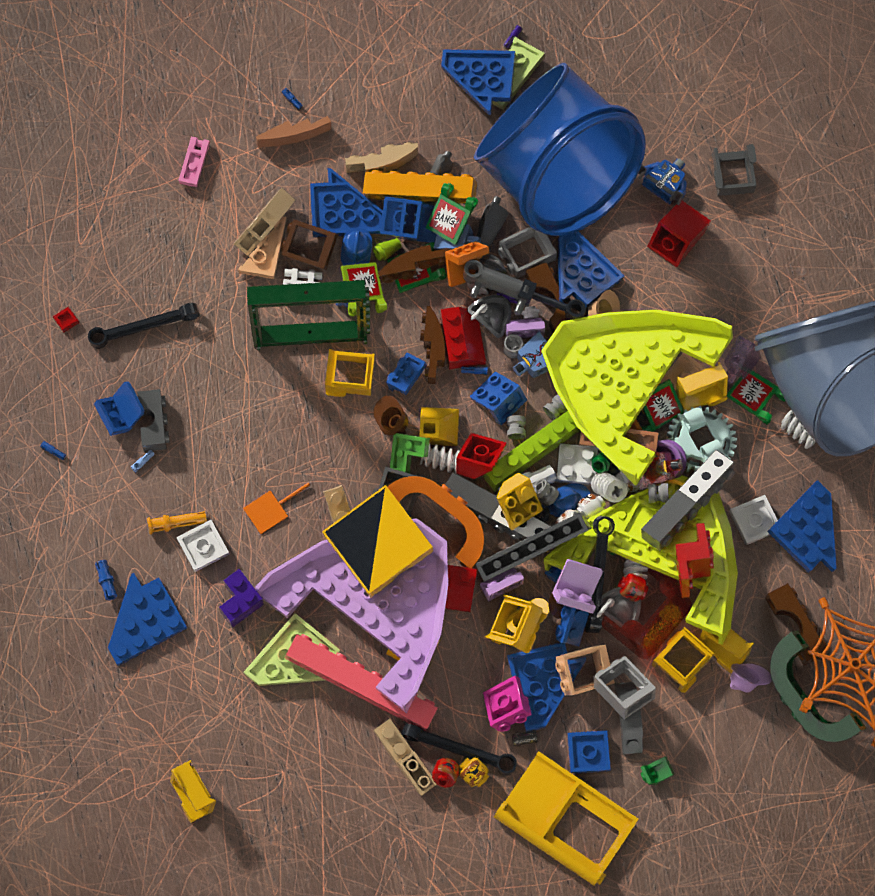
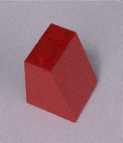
(678, 233)

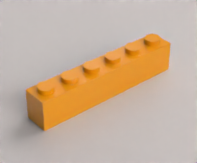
(417, 187)

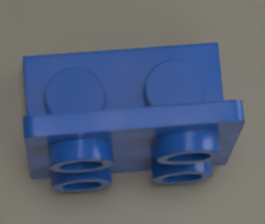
(499, 396)

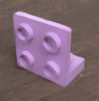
(577, 585)

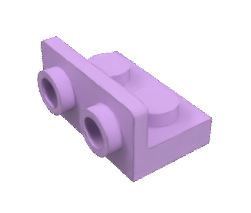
(525, 327)
(502, 584)

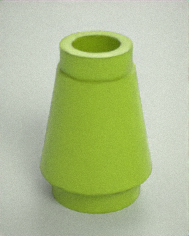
(386, 249)

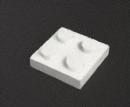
(576, 464)
(754, 519)
(203, 545)

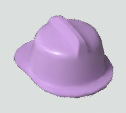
(748, 676)

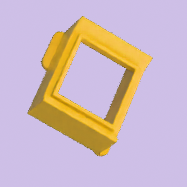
(703, 388)
(339, 389)
(524, 634)
(731, 652)
(684, 682)
(192, 792)

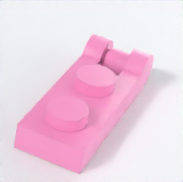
(194, 162)

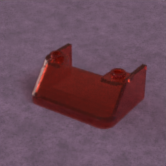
(648, 638)

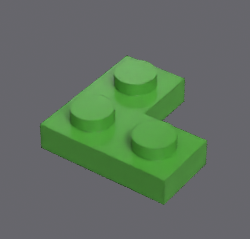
(405, 447)

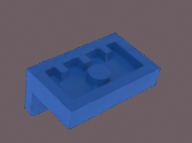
(406, 373)
(571, 625)

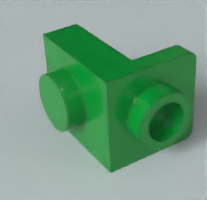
(657, 771)

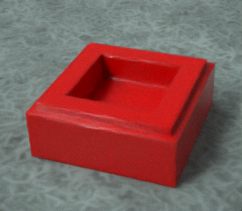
(65, 319)

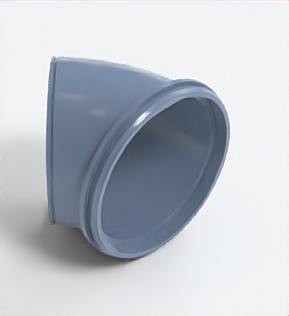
(828, 376)

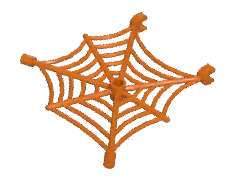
(852, 666)

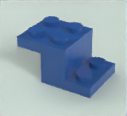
(407, 220)

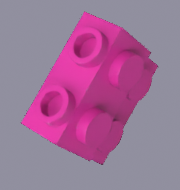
(506, 704)

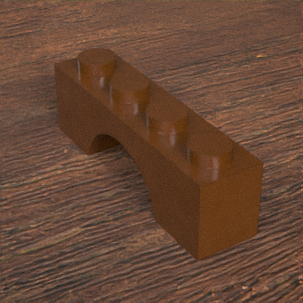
(547, 286)
(785, 602)

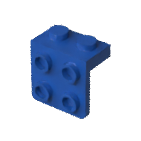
(121, 410)

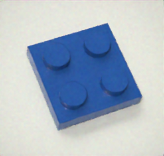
(588, 752)

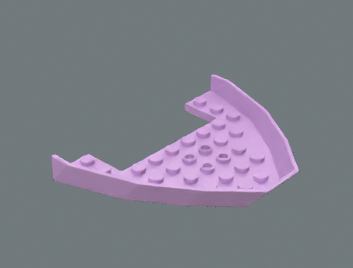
(401, 616)

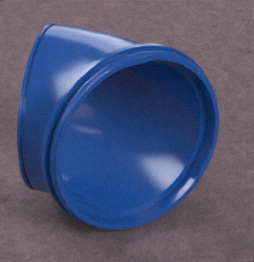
(563, 153)

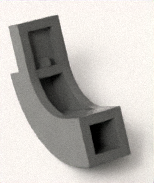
(631, 726)

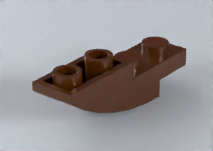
(405, 265)
(434, 343)

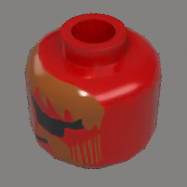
(633, 587)
(445, 772)

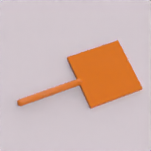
(267, 511)

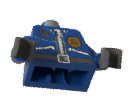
(665, 180)

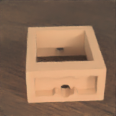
(601, 662)

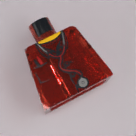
(660, 470)

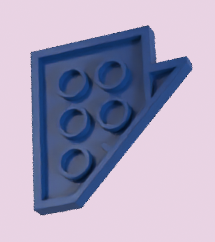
(481, 74)
(340, 207)
(583, 270)
(808, 529)
(144, 620)
(542, 681)

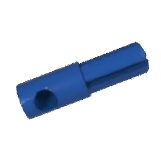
(291, 98)
(475, 370)
(51, 449)

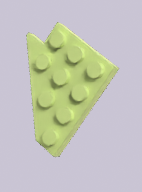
(272, 667)

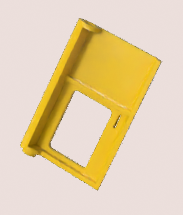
(542, 801)

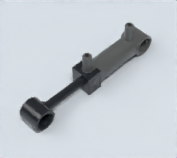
(521, 290)

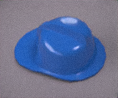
(356, 247)
(568, 498)

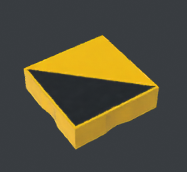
(378, 541)

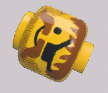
(473, 772)

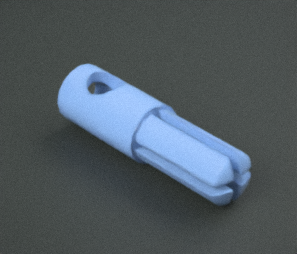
(142, 461)

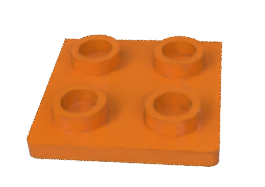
(459, 257)

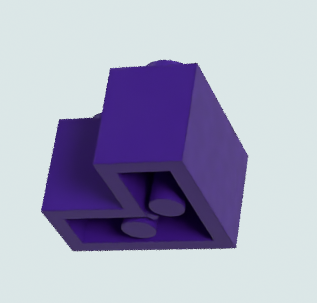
(244, 599)

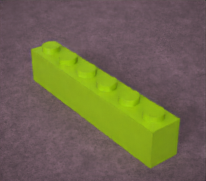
(532, 450)

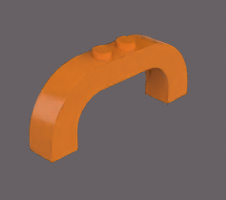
(456, 507)

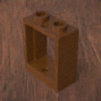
(326, 251)

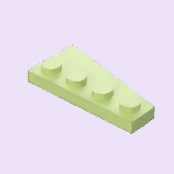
(526, 62)

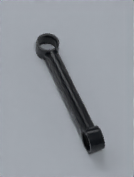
(185, 313)
(593, 623)
(417, 734)

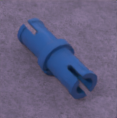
(106, 580)

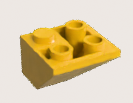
(439, 425)
(518, 500)

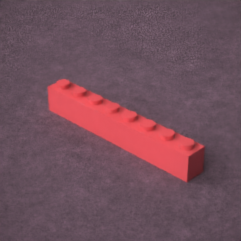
(355, 680)

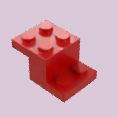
(694, 559)

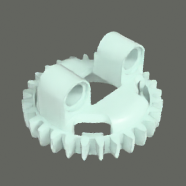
(694, 420)

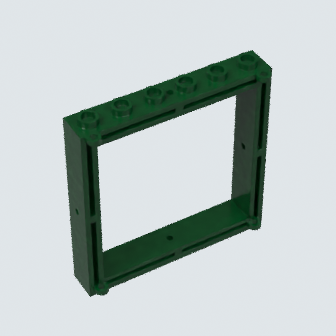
(309, 294)

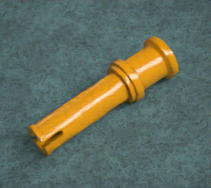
(167, 523)

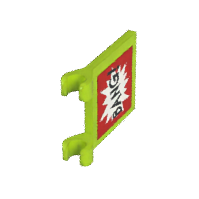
(369, 273)

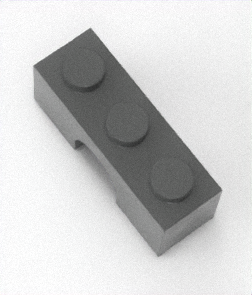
(154, 436)

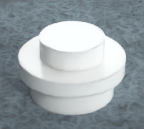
(531, 312)

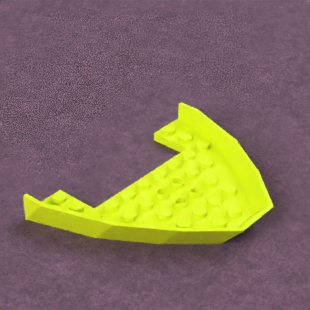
(612, 365)
(715, 602)

